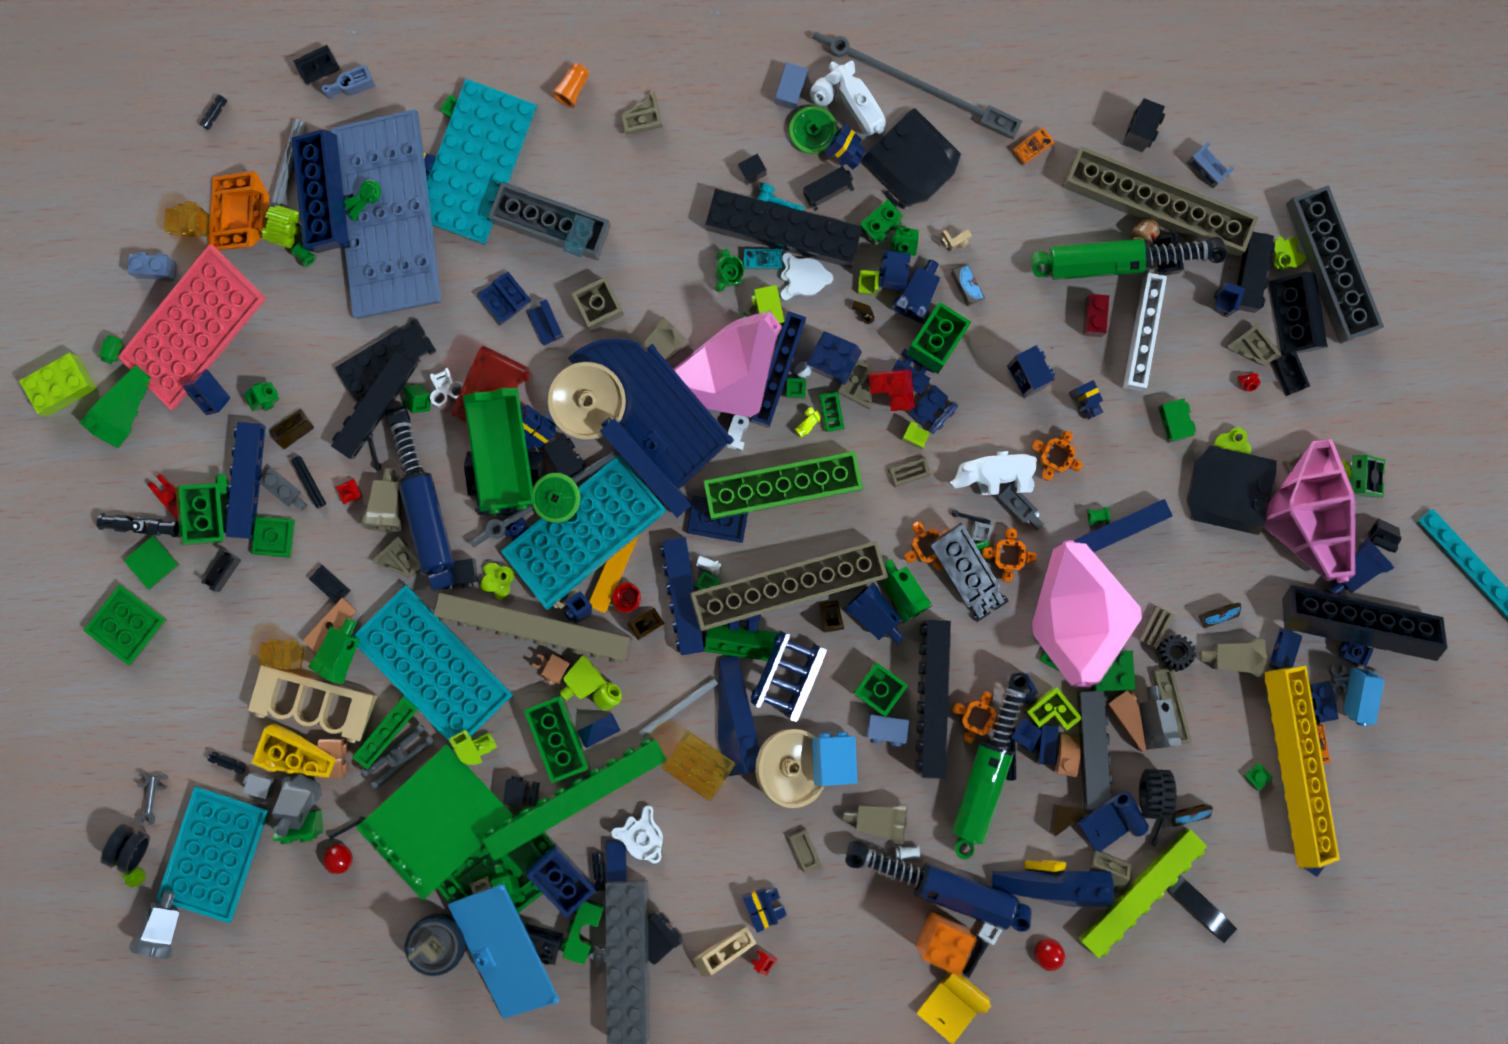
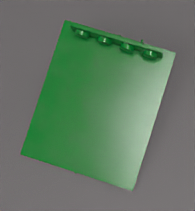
(433, 822)

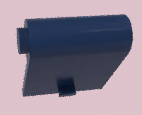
(1113, 821)

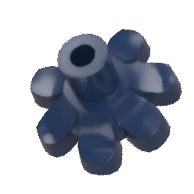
(520, 528)

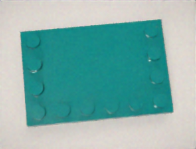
(213, 854)

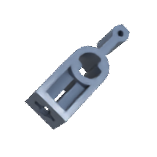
(358, 80)

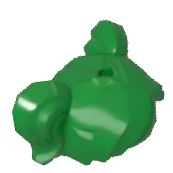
(725, 264)

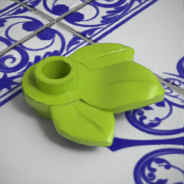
(1288, 252)
(1228, 441)
(495, 582)

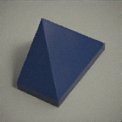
(599, 730)

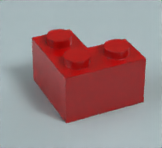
(898, 385)

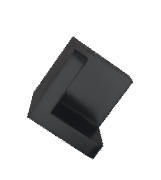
(752, 169)

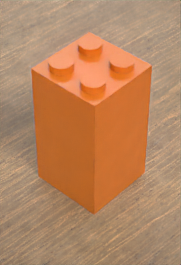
(945, 943)

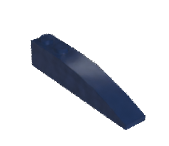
(735, 721)
(1059, 887)

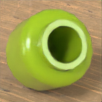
(607, 696)

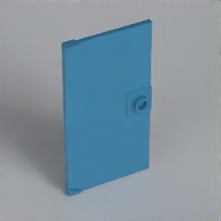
(503, 952)

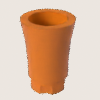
(571, 85)

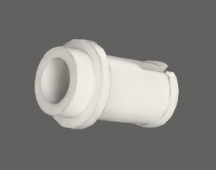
(708, 565)
(907, 853)

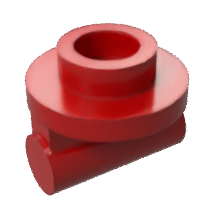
(1249, 381)

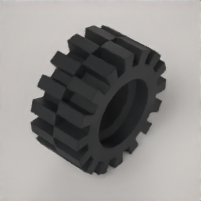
(1166, 658)

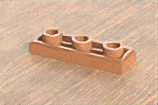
(336, 616)

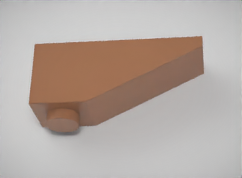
(1127, 713)

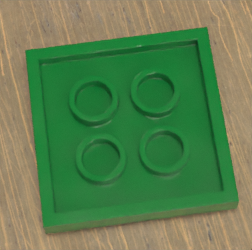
(125, 625)

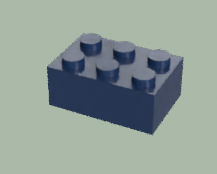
(1031, 371)
(560, 880)

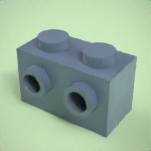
(151, 267)
(887, 729)

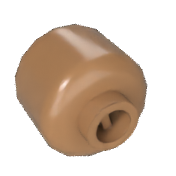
(1145, 229)

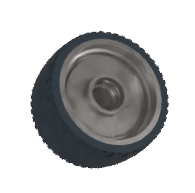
(450, 936)

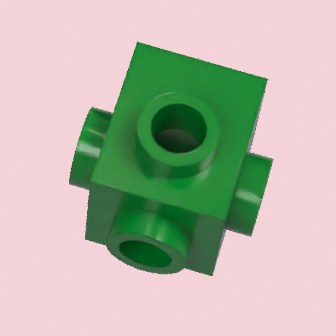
(905, 240)
(261, 396)

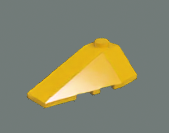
(288, 752)

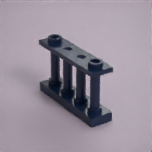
(799, 691)

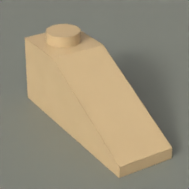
(724, 952)

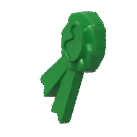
(369, 193)

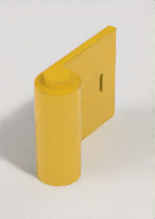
(956, 1004)

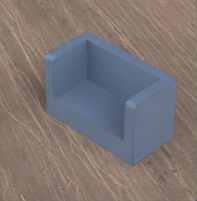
(791, 86)
(1209, 166)

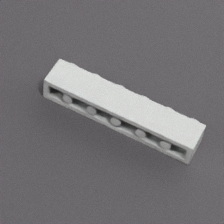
(1144, 332)

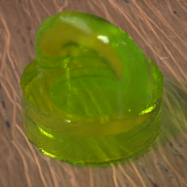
(136, 878)

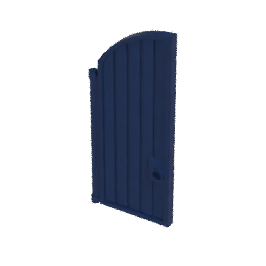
(659, 408)

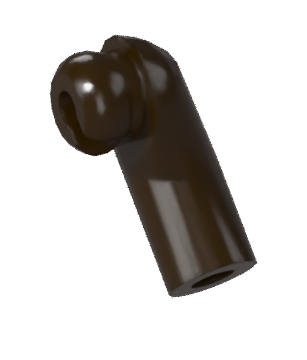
(865, 310)

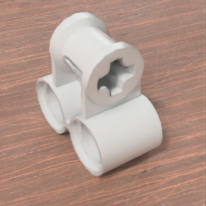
(445, 387)

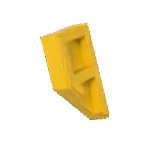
(1046, 865)

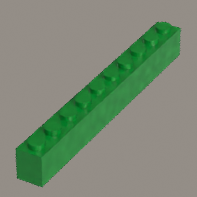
(574, 798)

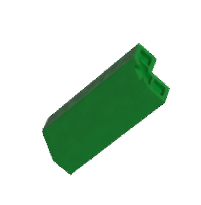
(499, 450)

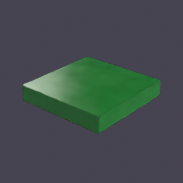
(273, 537)
(151, 562)

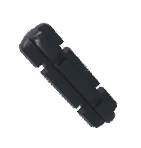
(213, 112)
(226, 762)
(598, 871)

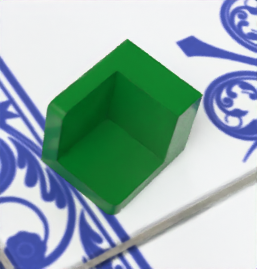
(416, 398)

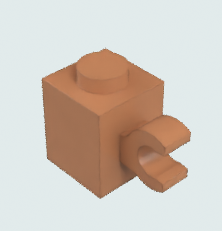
(554, 668)

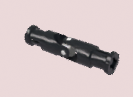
(124, 523)

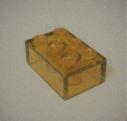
(698, 766)

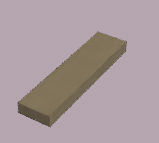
(1168, 690)

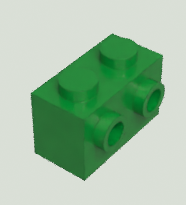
(881, 222)

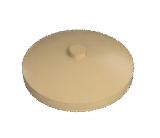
(584, 398)
(786, 769)

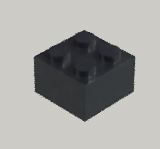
(1144, 125)

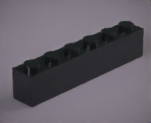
(374, 404)

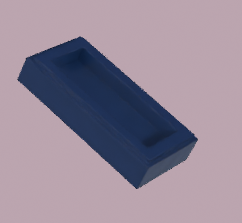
(616, 861)

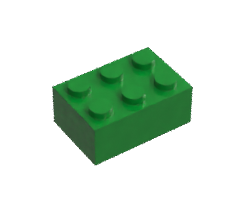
(938, 337)
(199, 514)

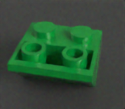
(309, 830)

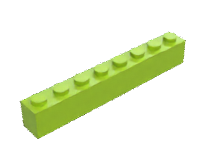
(1143, 892)

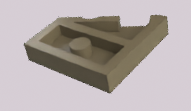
(643, 116)
(1255, 346)
(857, 386)
(399, 558)

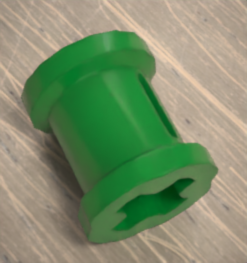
(303, 255)
(1098, 516)

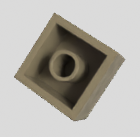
(598, 304)

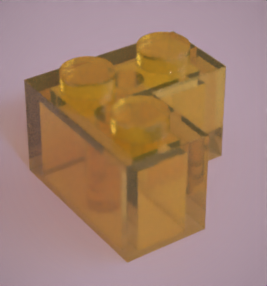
(186, 220)
(281, 655)

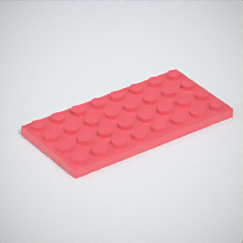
(193, 325)

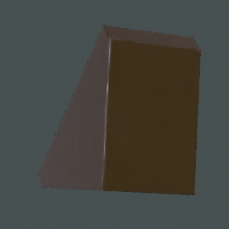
(831, 616)
(646, 624)
(1064, 817)

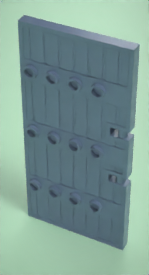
(396, 247)

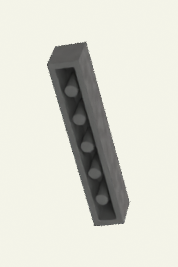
(1093, 748)

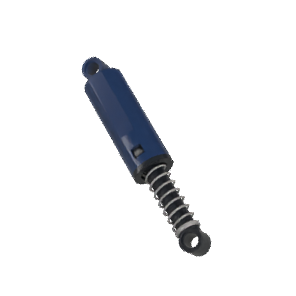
(421, 505)
(947, 889)

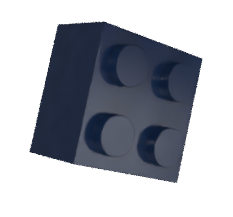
(834, 358)

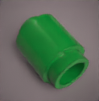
(110, 349)

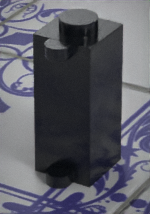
(828, 187)

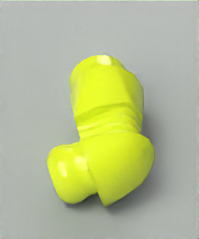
(806, 425)

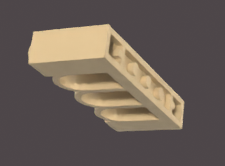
(267, 690)

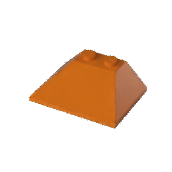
(237, 210)

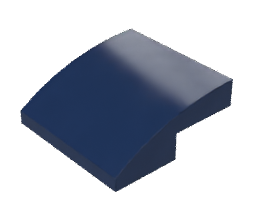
(503, 298)

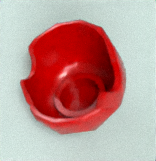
(626, 597)
(337, 859)
(1049, 954)

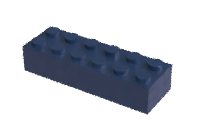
(320, 191)

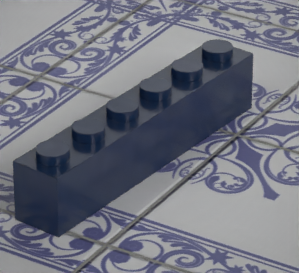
(780, 368)
(244, 481)
(680, 586)

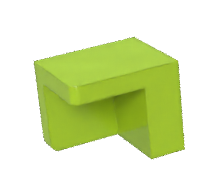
(868, 282)
(915, 435)

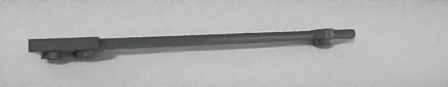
(991, 118)
(520, 513)

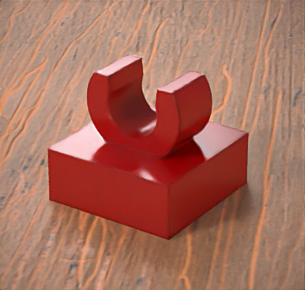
(349, 491)
(765, 962)

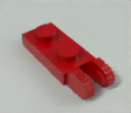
(166, 496)

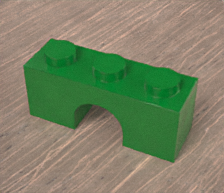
(576, 947)

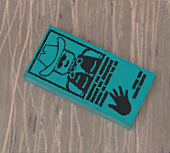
(763, 258)

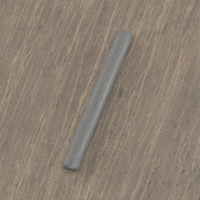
(286, 166)

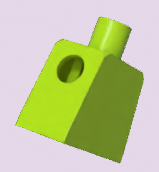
(582, 679)

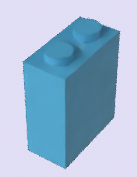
(1363, 696)
(834, 759)

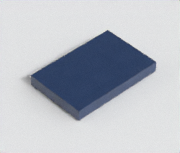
(726, 528)

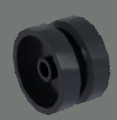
(125, 849)

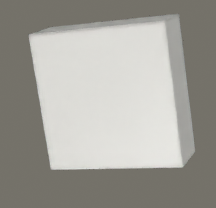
(988, 933)

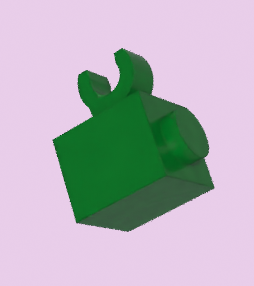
(510, 882)

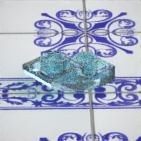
(579, 235)

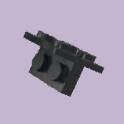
(545, 943)

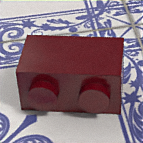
(1096, 315)

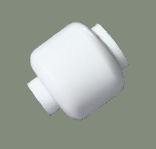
(823, 92)

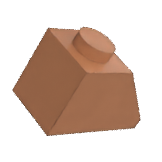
(1068, 755)

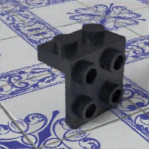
(661, 937)

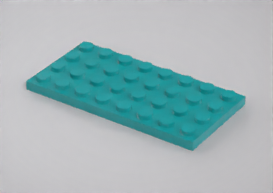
(475, 159)
(563, 554)
(431, 665)

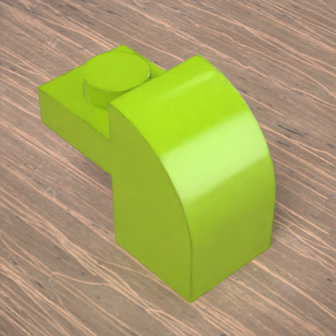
(470, 751)

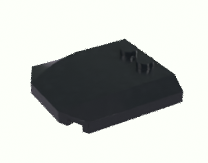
(913, 159)
(1231, 489)

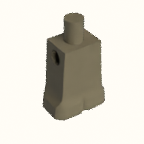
(666, 339)
(384, 505)
(1240, 657)
(880, 821)

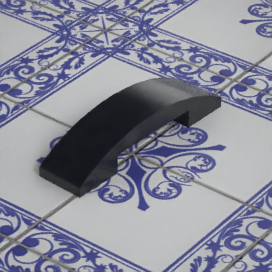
(1202, 908)

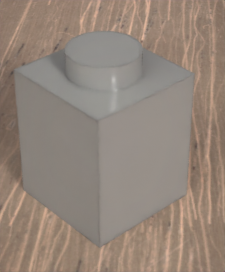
(259, 785)

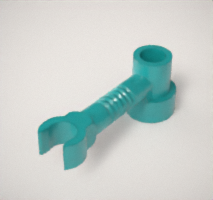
(766, 194)

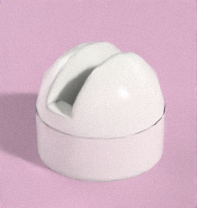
(802, 370)

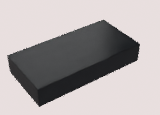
(329, 584)

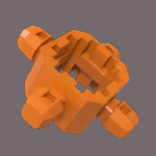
(1065, 438)
(989, 553)
(911, 556)
(959, 709)

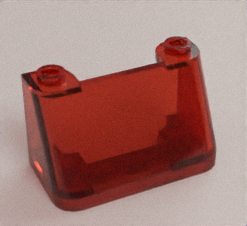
(489, 373)

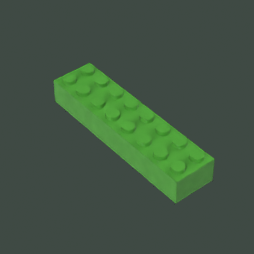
(783, 485)

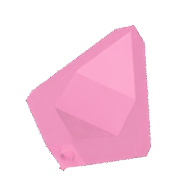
(733, 365)
(1317, 513)
(1082, 614)

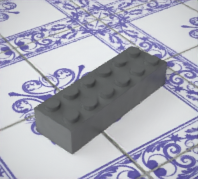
(544, 219)

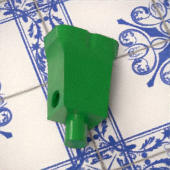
(905, 592)
(336, 652)

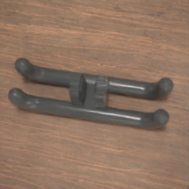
(397, 757)

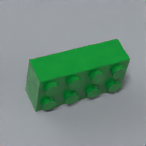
(557, 739)

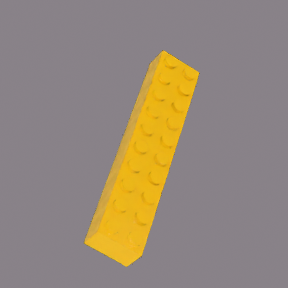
(1301, 767)

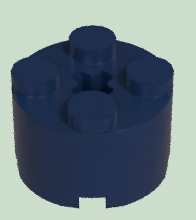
(894, 270)

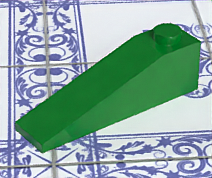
(115, 412)

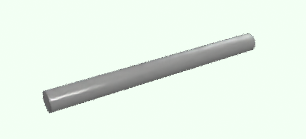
(677, 708)

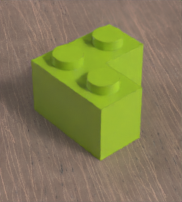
(1053, 705)

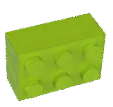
(58, 384)

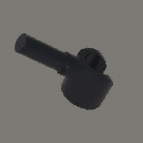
(894, 201)

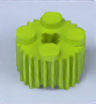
(282, 226)

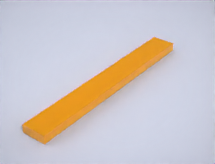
(611, 575)

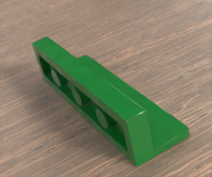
(740, 642)
(385, 732)

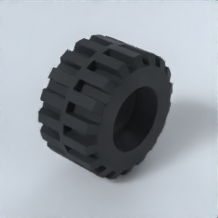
(1157, 794)

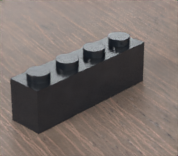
(1253, 271)

